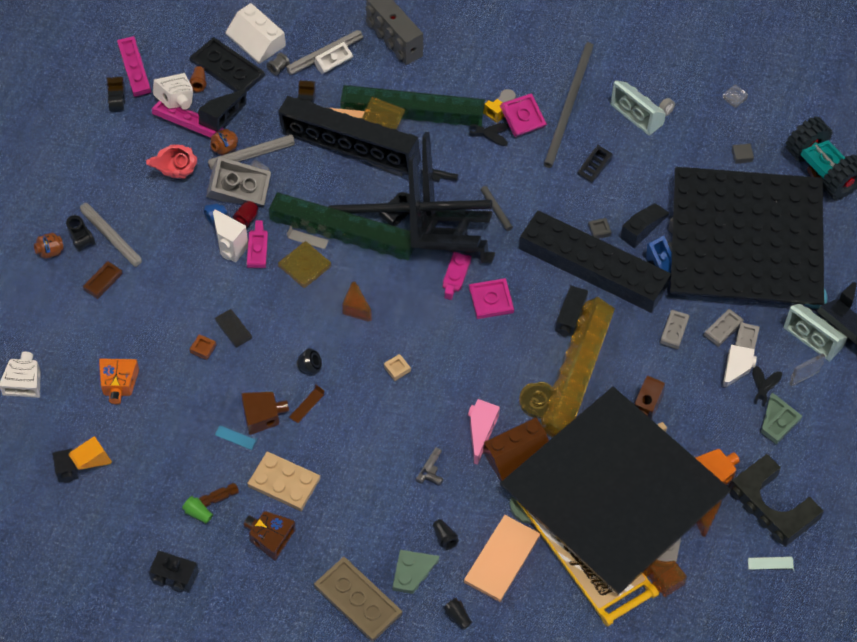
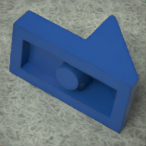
(660, 253)

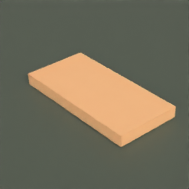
(502, 558)

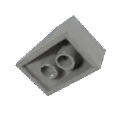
(238, 182)

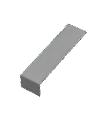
(302, 237)

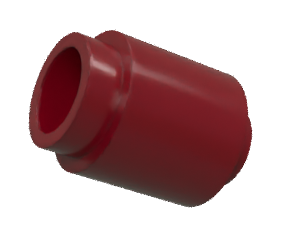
(246, 213)

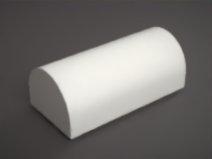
(332, 58)

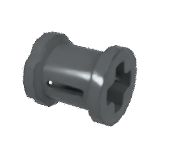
(278, 63)

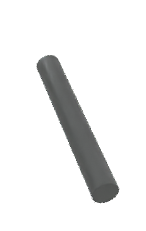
(495, 206)

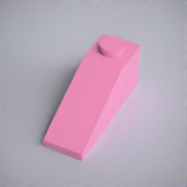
(482, 422)

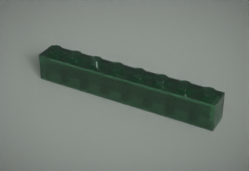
(418, 105)
(341, 226)

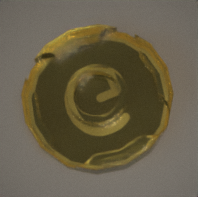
(534, 398)

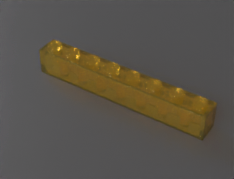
(578, 366)

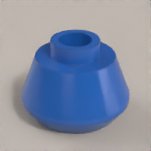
(208, 212)

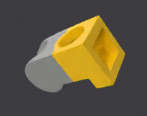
(493, 109)

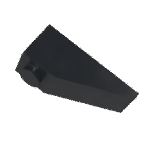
(221, 109)
(642, 224)

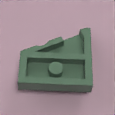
(779, 419)
(412, 570)

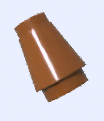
(198, 79)

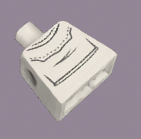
(174, 91)
(21, 377)

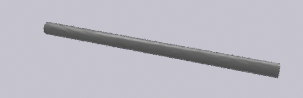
(562, 123)

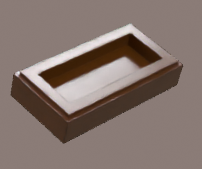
(102, 280)

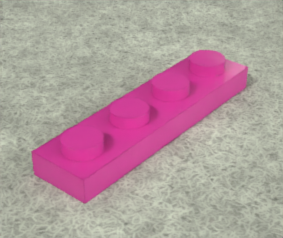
(134, 66)
(182, 117)

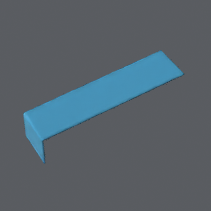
(236, 437)

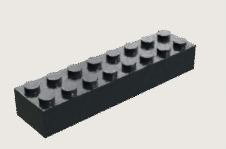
(348, 134)
(594, 261)

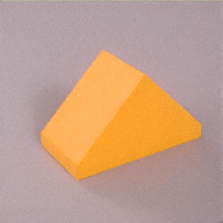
(90, 455)

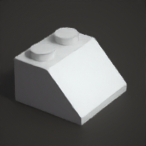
(231, 236)

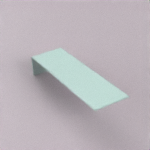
(771, 563)

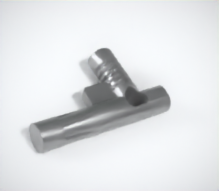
(430, 469)

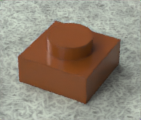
(203, 347)

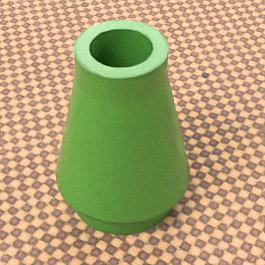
(196, 509)

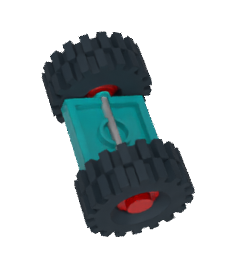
(812, 144)

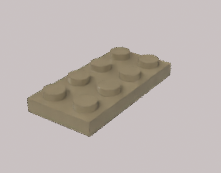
(358, 599)

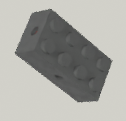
(395, 29)

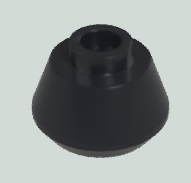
(309, 361)

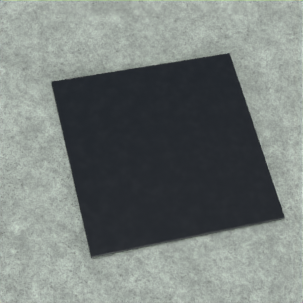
(748, 236)
(615, 489)

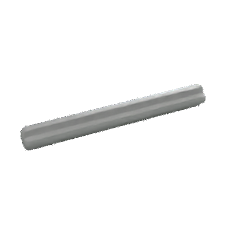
(309, 59)
(256, 150)
(111, 234)

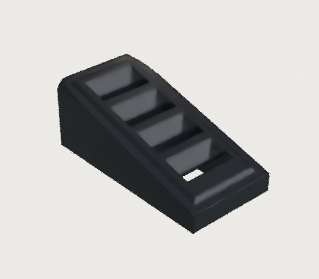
(599, 168)

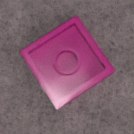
(523, 115)
(491, 298)

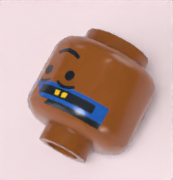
(223, 141)
(48, 245)

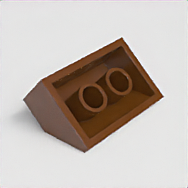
(514, 447)

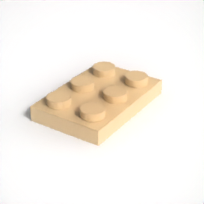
(284, 481)

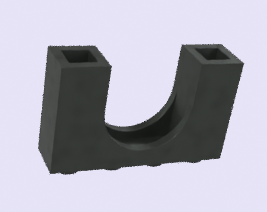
(783, 525)

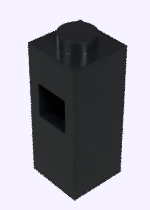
(571, 311)

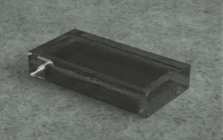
(233, 328)

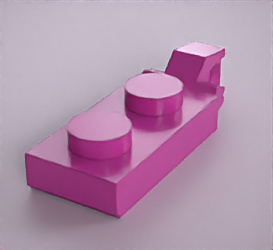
(257, 246)
(456, 274)

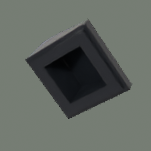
(847, 295)

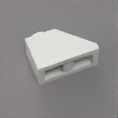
(738, 364)

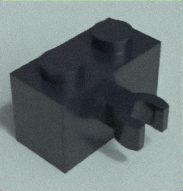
(173, 572)

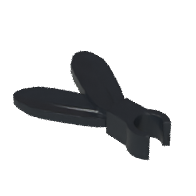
(491, 132)
(764, 385)

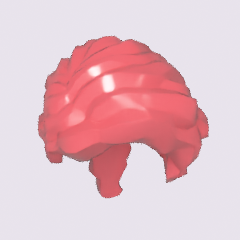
(174, 161)

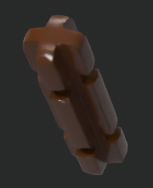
(219, 494)

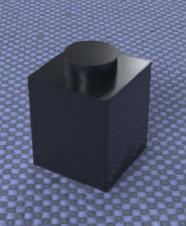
(64, 466)

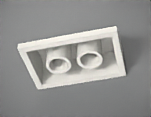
(256, 33)

